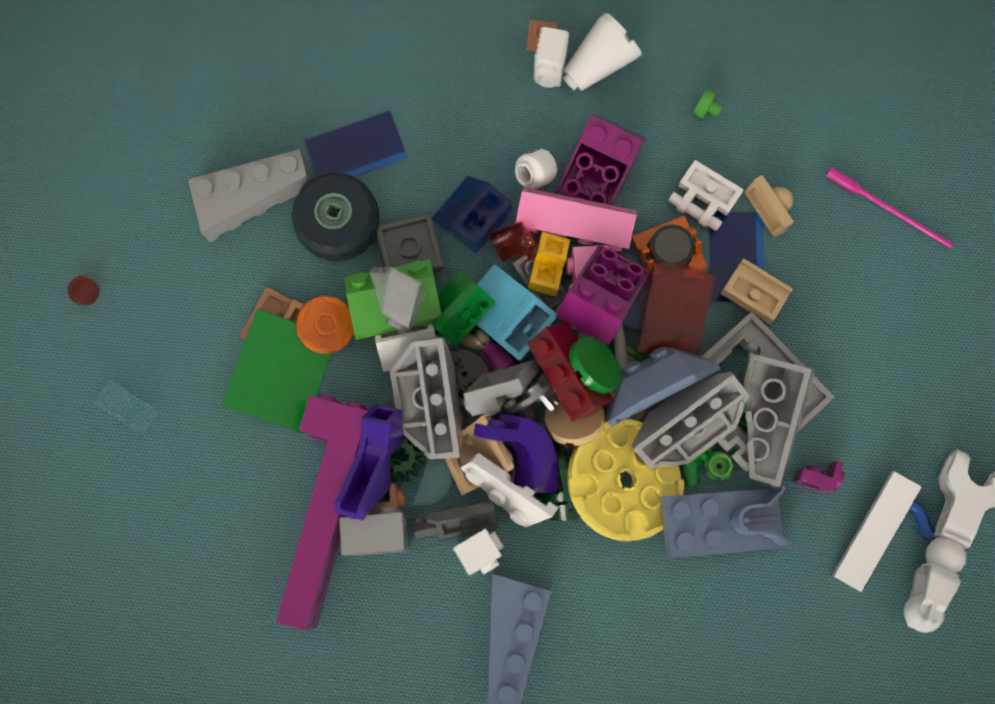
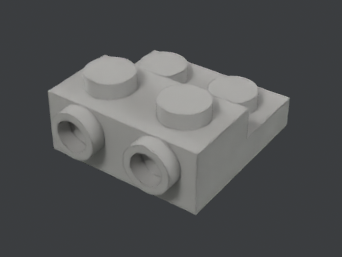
(496, 387)

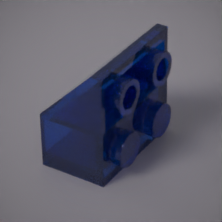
(473, 212)

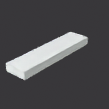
(876, 531)

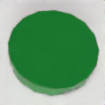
(595, 364)

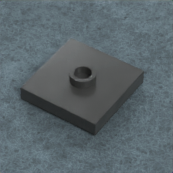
(410, 241)

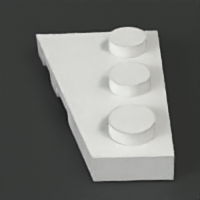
(515, 499)

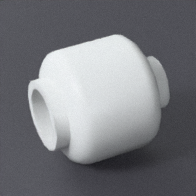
(535, 169)

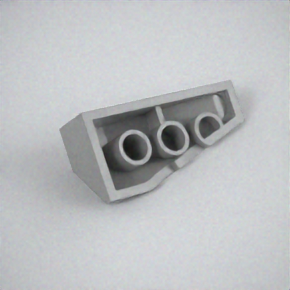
(398, 296)
(773, 414)

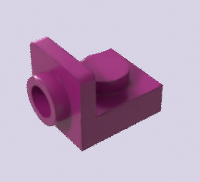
(815, 479)

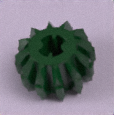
(405, 466)

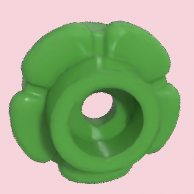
(726, 466)

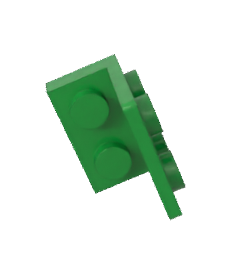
(461, 307)

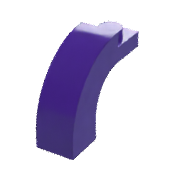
(532, 449)

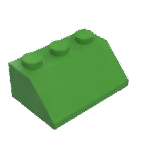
(365, 308)

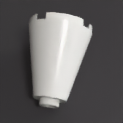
(600, 54)

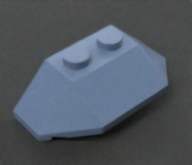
(655, 380)

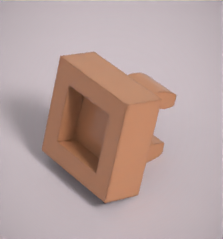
(534, 31)

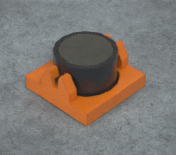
(670, 243)

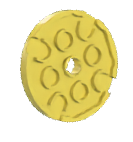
(599, 494)

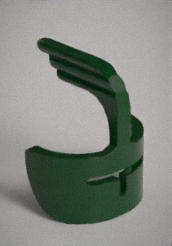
(563, 512)

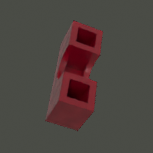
(552, 353)

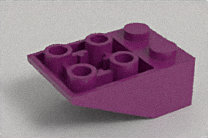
(601, 161)
(602, 294)

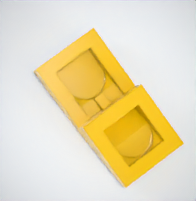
(548, 264)

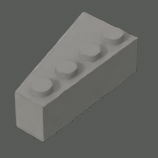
(246, 191)

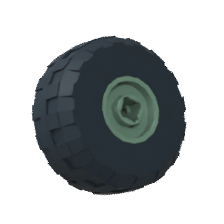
(335, 216)

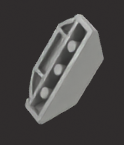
(428, 397)
(691, 421)

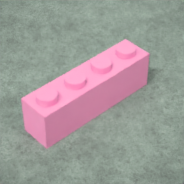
(576, 218)

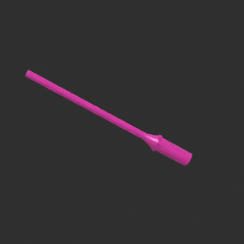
(853, 186)

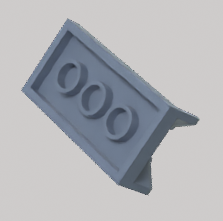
(723, 523)

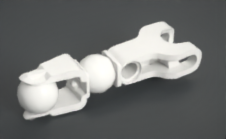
(946, 555)

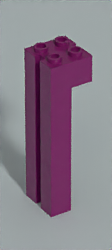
(320, 537)

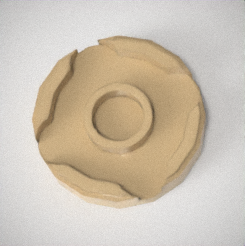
(578, 432)

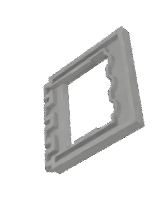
(753, 329)

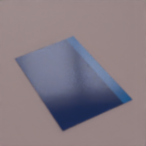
(357, 147)
(736, 239)

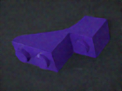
(370, 470)

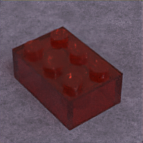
(675, 308)

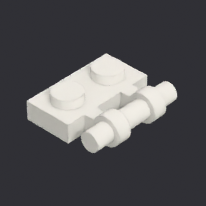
(709, 188)

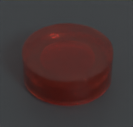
(83, 290)

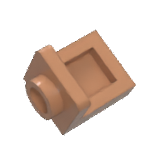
(396, 500)

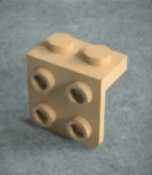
(471, 445)

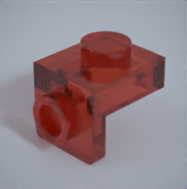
(514, 241)

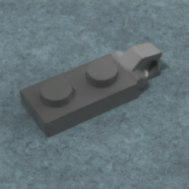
(456, 521)

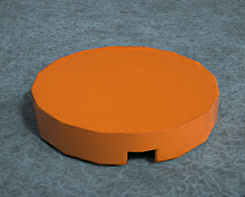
(324, 325)

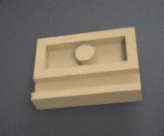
(756, 291)

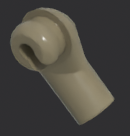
(476, 341)

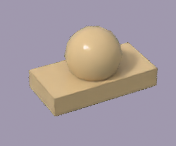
(771, 204)

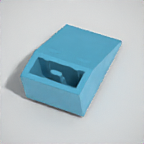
(515, 315)

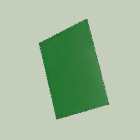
(275, 373)

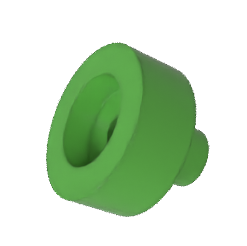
(707, 104)

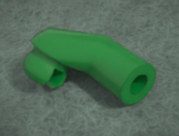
(691, 470)

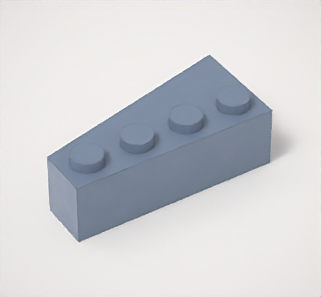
(514, 634)

